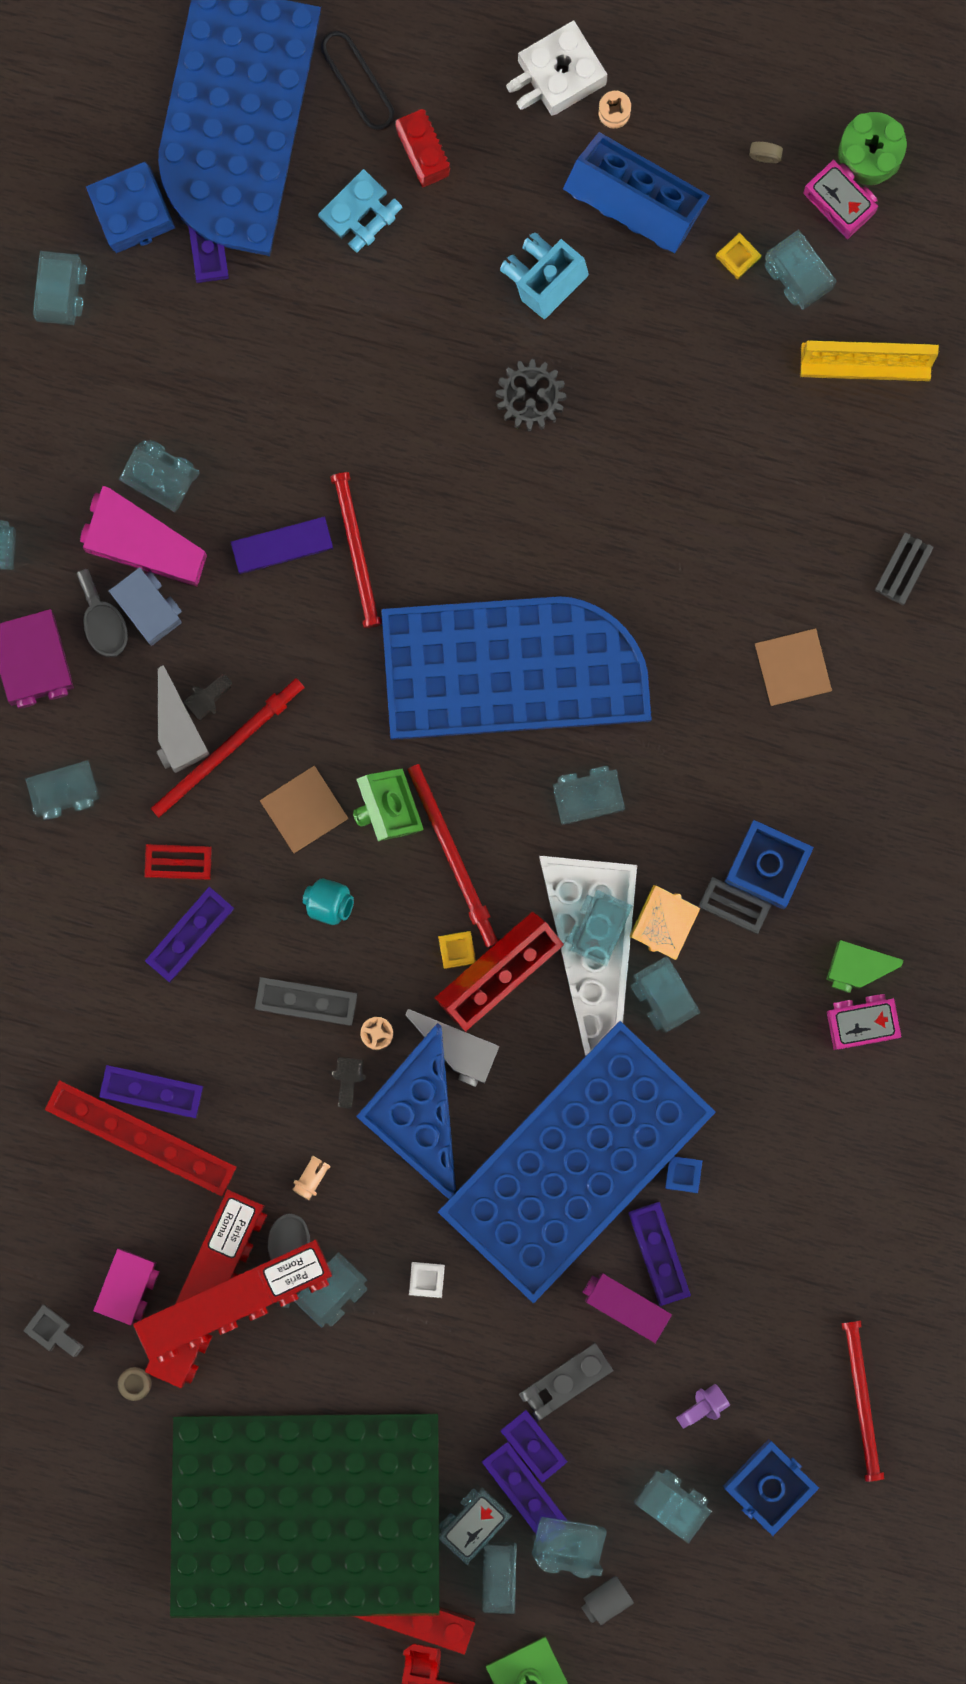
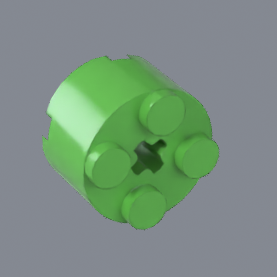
(889, 141)

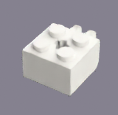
(554, 88)

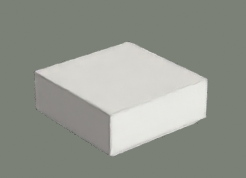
(426, 1279)

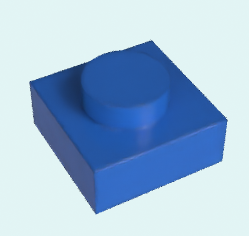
(683, 1174)

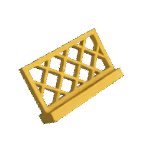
(867, 360)

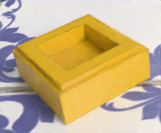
(738, 256)
(457, 950)

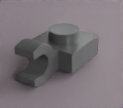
(50, 1329)

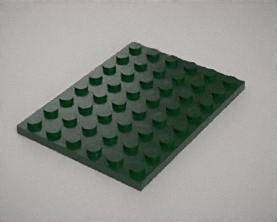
(305, 1516)

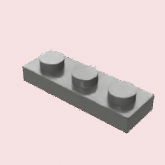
(306, 1001)

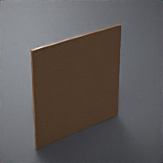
(793, 667)
(304, 809)

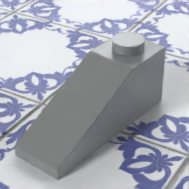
(176, 730)
(462, 1051)

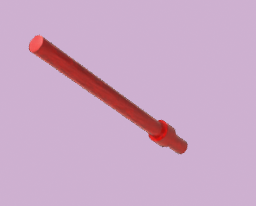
(275, 705)
(479, 914)

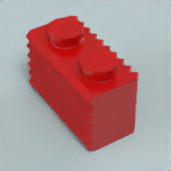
(423, 147)

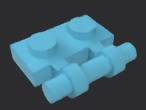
(353, 204)

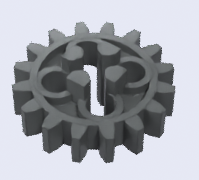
(512, 394)

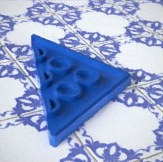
(414, 1113)

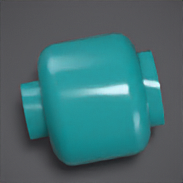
(328, 901)

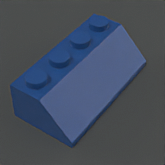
(635, 192)

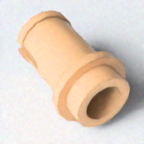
(311, 1178)

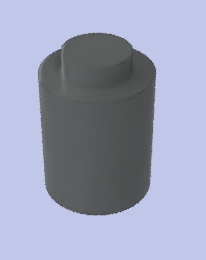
(606, 1601)

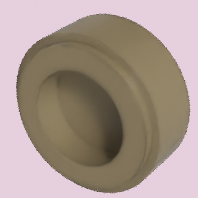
(766, 152)
(134, 1383)

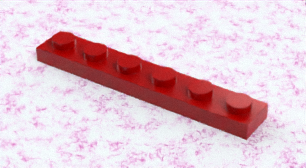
(140, 1138)

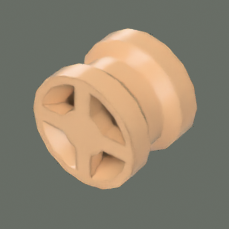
(611, 115)
(376, 1032)

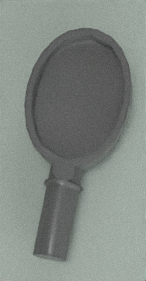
(102, 621)
(286, 1235)

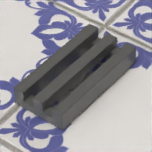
(916, 544)
(729, 917)

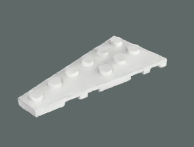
(595, 990)

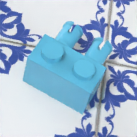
(551, 278)

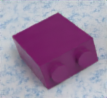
(33, 660)
(626, 1307)

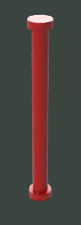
(356, 549)
(862, 1401)

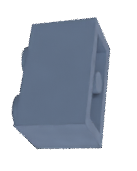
(146, 606)

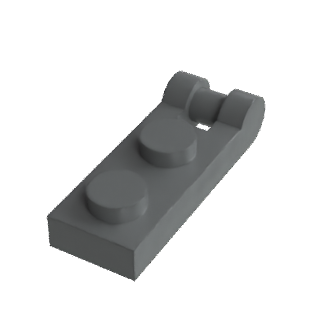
(567, 1381)

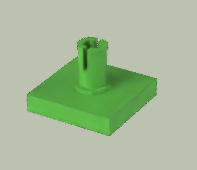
(387, 805)
(528, 1665)

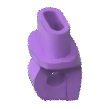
(708, 1404)

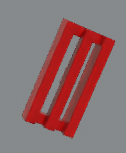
(206, 863)

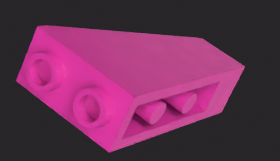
(137, 539)

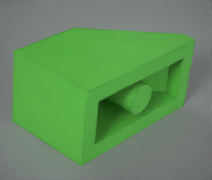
(858, 966)

